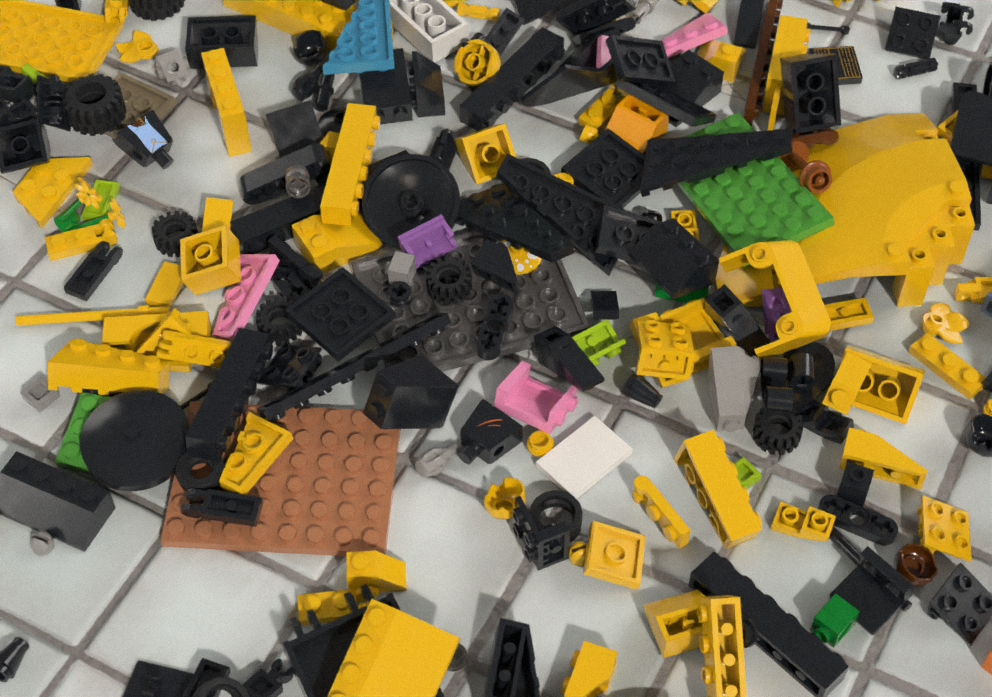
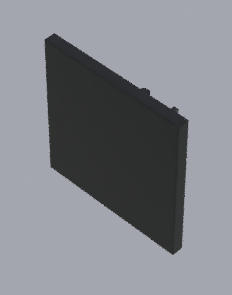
(294, 128)
(157, 681)

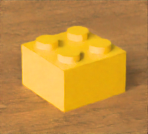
(210, 260)

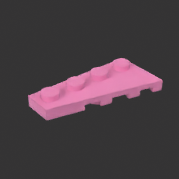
(244, 295)

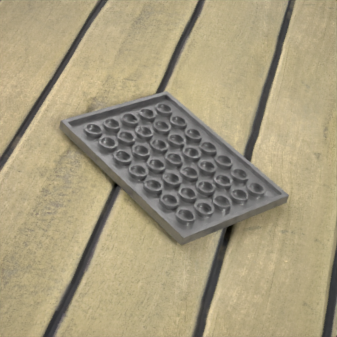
(543, 302)

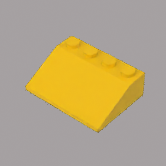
(394, 656)

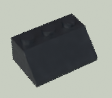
(232, 33)
(810, 92)
(675, 259)

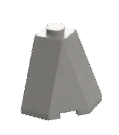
(731, 385)

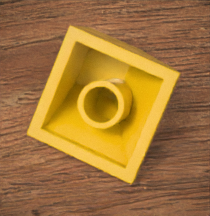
(723, 56)

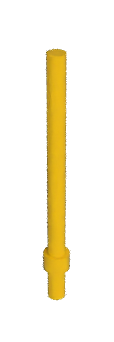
(87, 315)

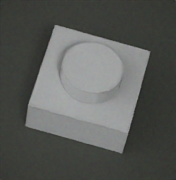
(38, 394)

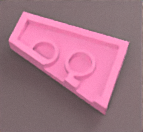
(694, 34)

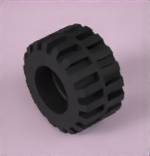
(156, 8)
(94, 104)

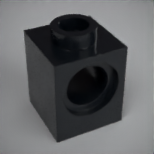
(855, 483)

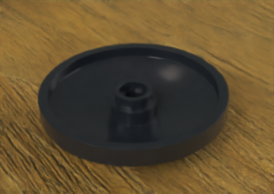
(407, 194)
(134, 440)

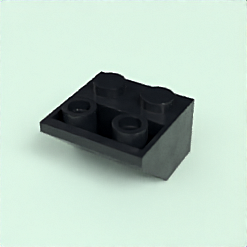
(427, 86)

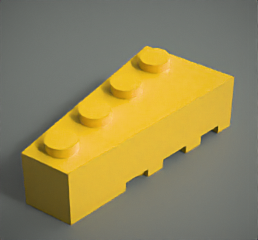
(719, 488)

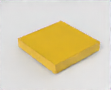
(614, 555)

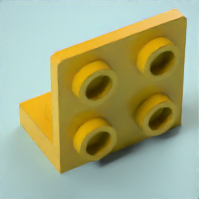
(664, 349)

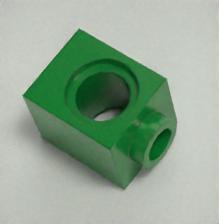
(834, 620)

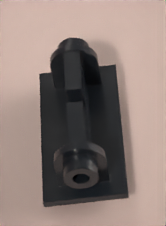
(444, 148)

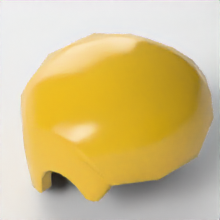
(501, 498)

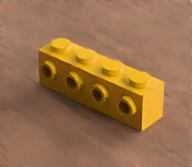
(722, 646)

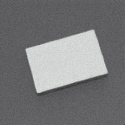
(584, 457)

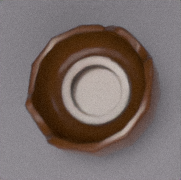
(916, 564)

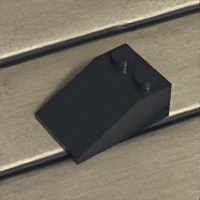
(695, 80)

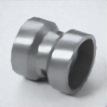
(297, 181)

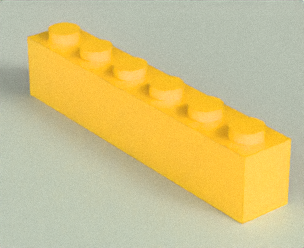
(350, 165)

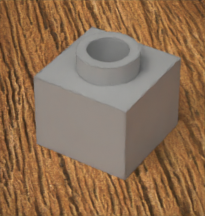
(401, 268)

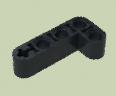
(270, 178)

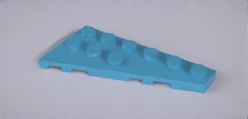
(364, 41)

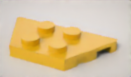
(49, 185)

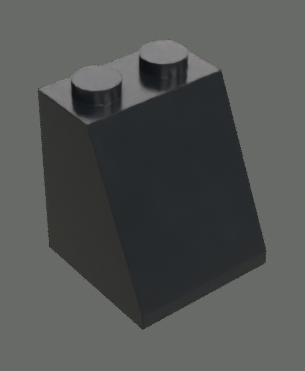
(388, 91)
(410, 396)

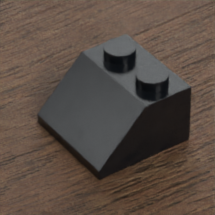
(23, 146)

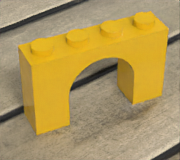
(227, 101)

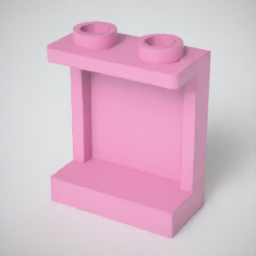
(533, 400)

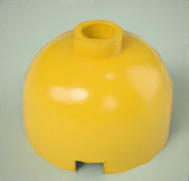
(476, 62)

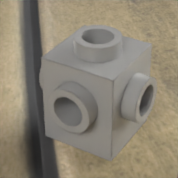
(177, 61)

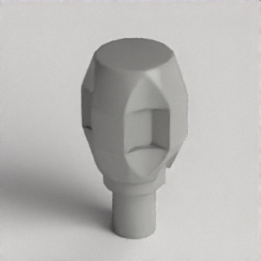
(435, 460)

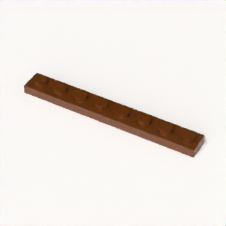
(762, 61)

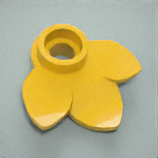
(140, 48)
(944, 323)

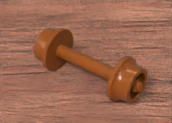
(813, 175)

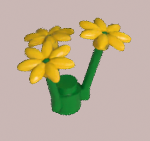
(69, 218)

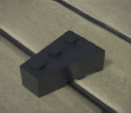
(512, 662)

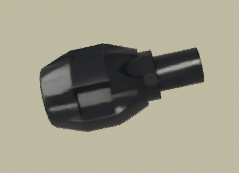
(306, 84)

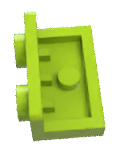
(599, 342)

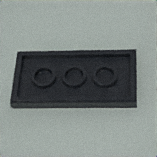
(669, 103)

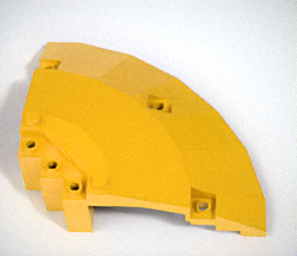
(894, 210)

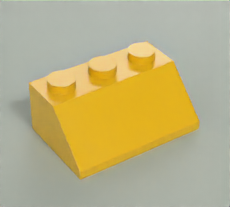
(888, 387)

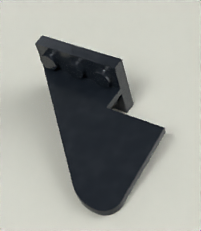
(575, 15)
(631, 61)
(974, 130)

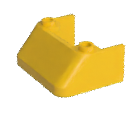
(808, 316)

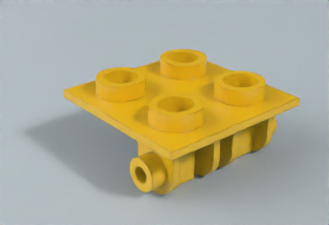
(944, 528)

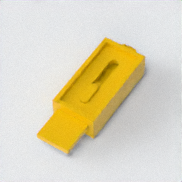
(789, 42)

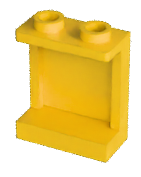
(703, 331)

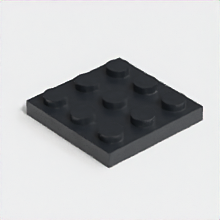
(608, 169)
(340, 314)

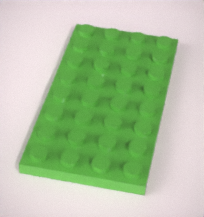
(755, 200)

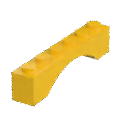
(591, 672)

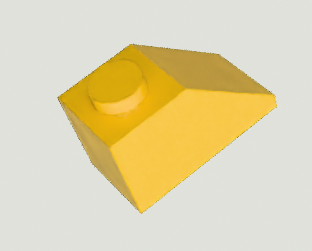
(847, 383)
(376, 571)

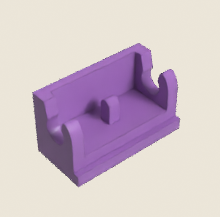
(428, 241)
(774, 306)

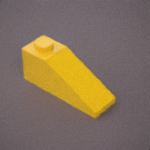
(877, 454)

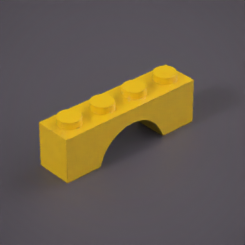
(131, 331)

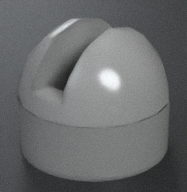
(40, 547)

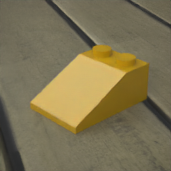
(333, 244)

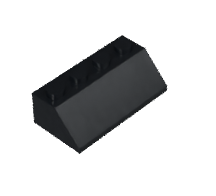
(53, 501)

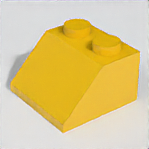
(484, 151)

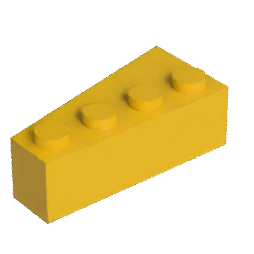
(106, 369)

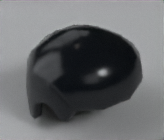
(310, 48)
(979, 435)

